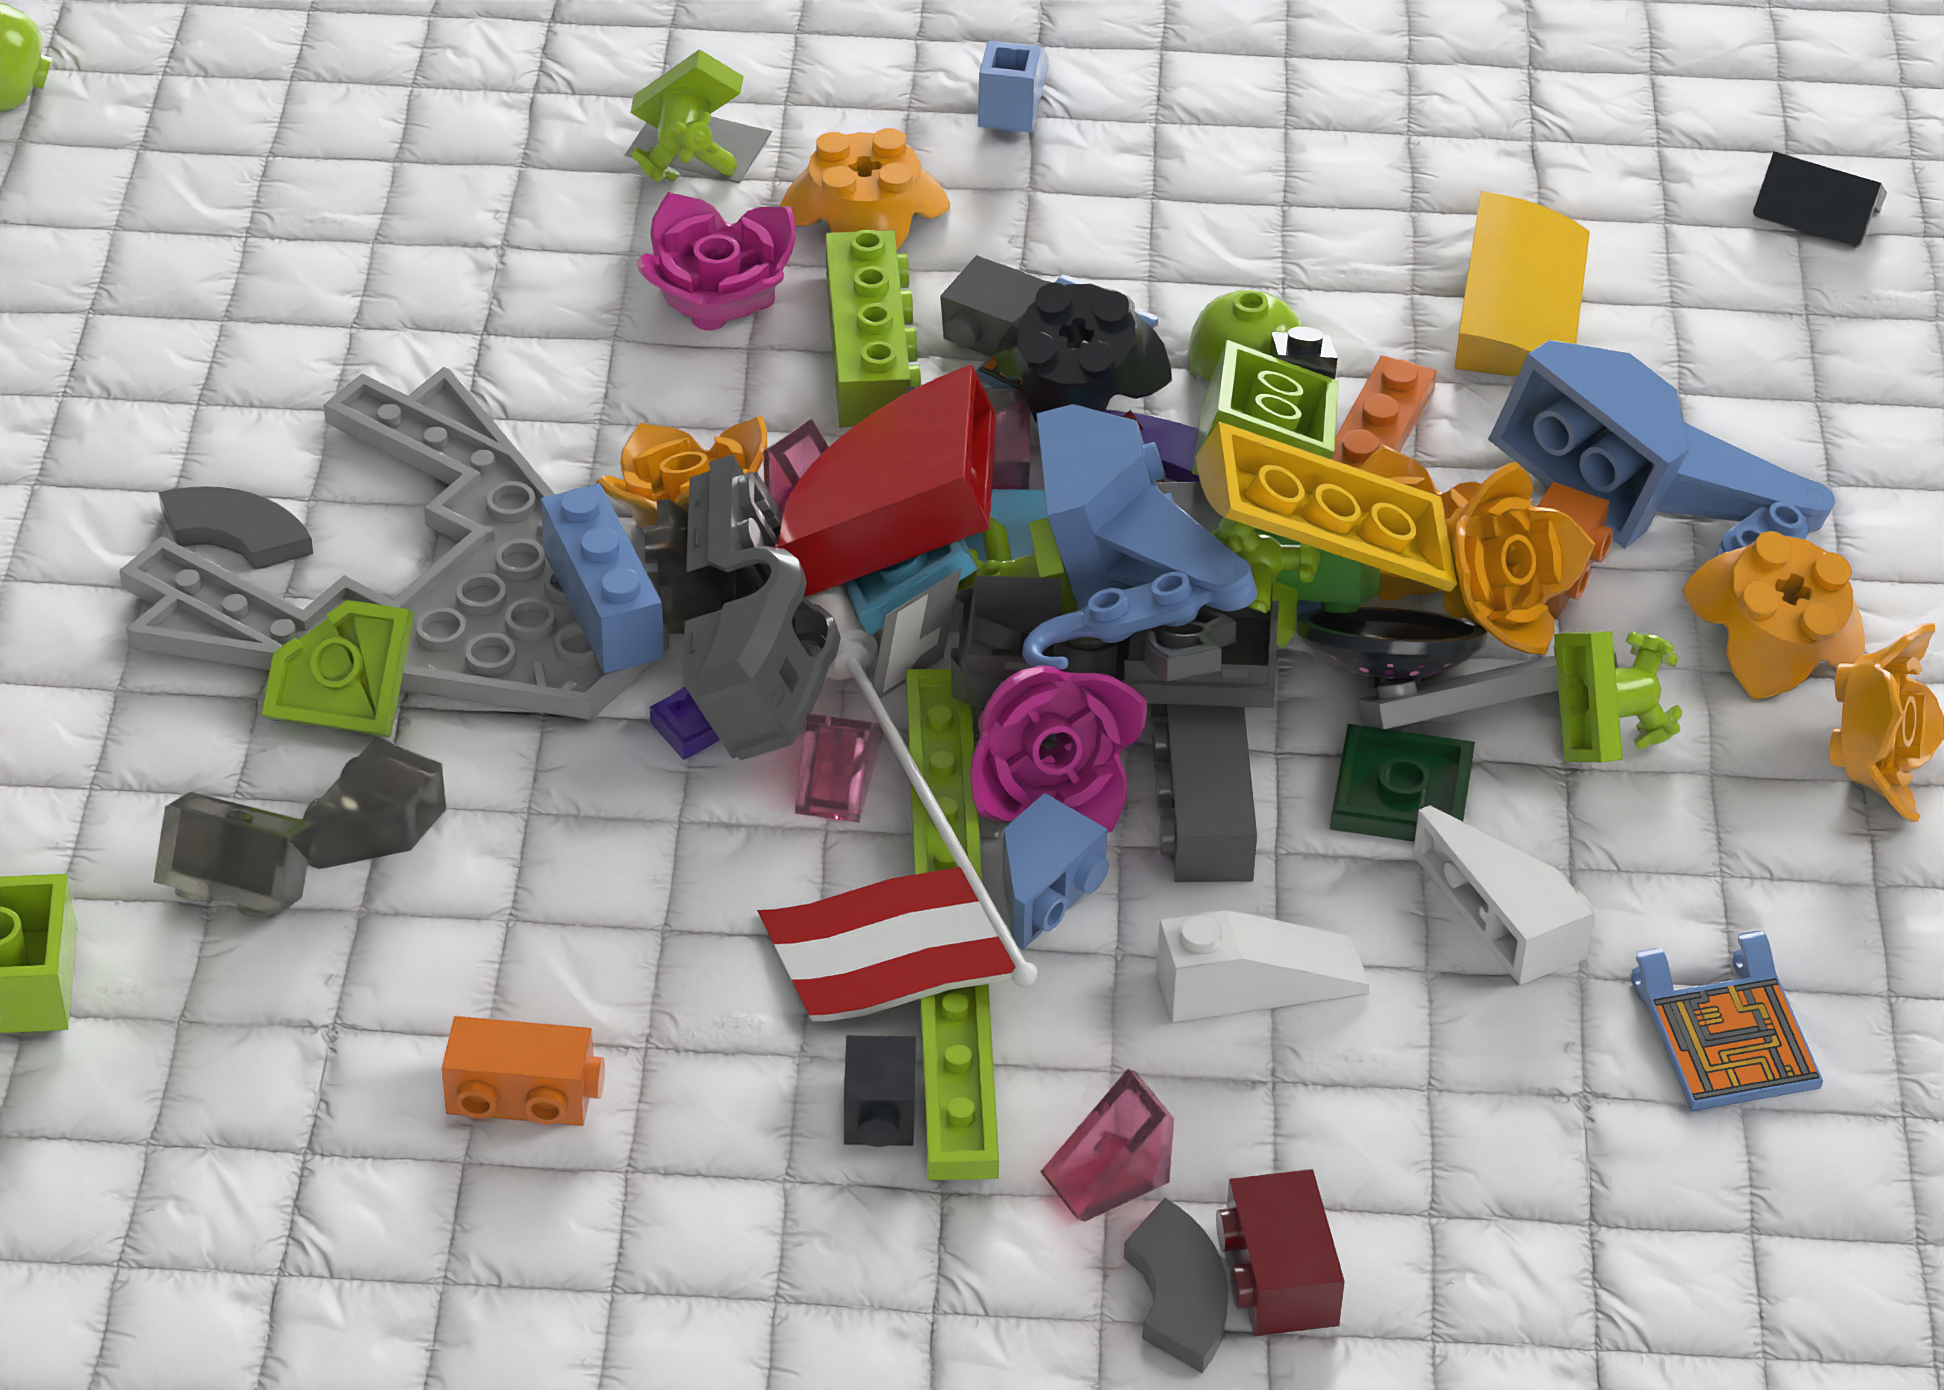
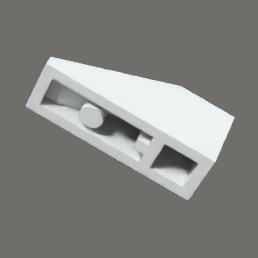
(1508, 897)
(1251, 963)

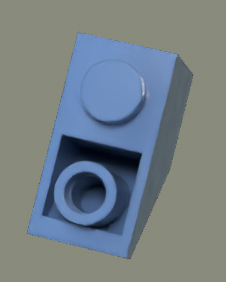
(1011, 86)
(1049, 864)

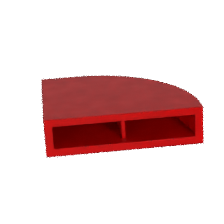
(896, 484)

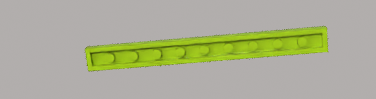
(956, 1021)

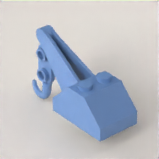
(1620, 435)
(1124, 534)

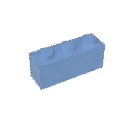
(602, 578)

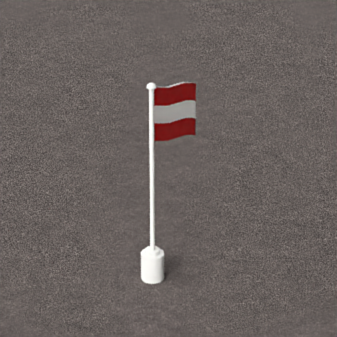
(898, 934)

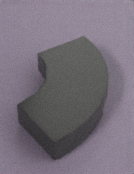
(235, 521)
(1189, 648)
(1185, 1284)

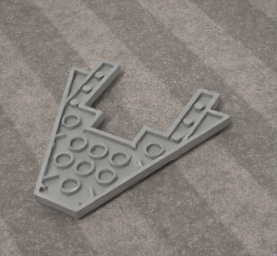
(484, 614)

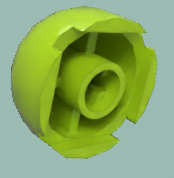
(20, 57)
(1242, 318)

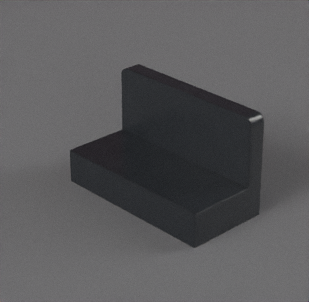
(1818, 199)

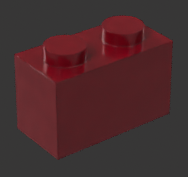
(1281, 1253)

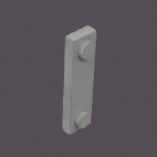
(1405, 703)

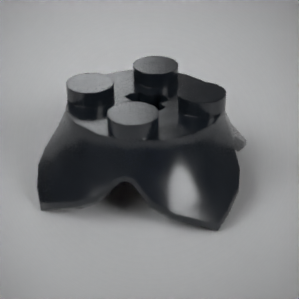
(1115, 353)

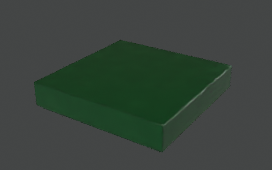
(1395, 774)

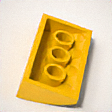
(1519, 284)
(1326, 505)

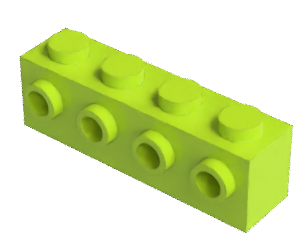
(869, 322)

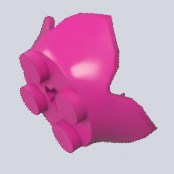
(715, 266)
(1091, 719)

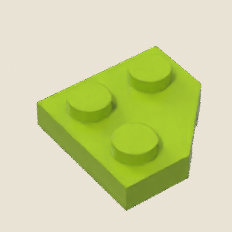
(343, 671)

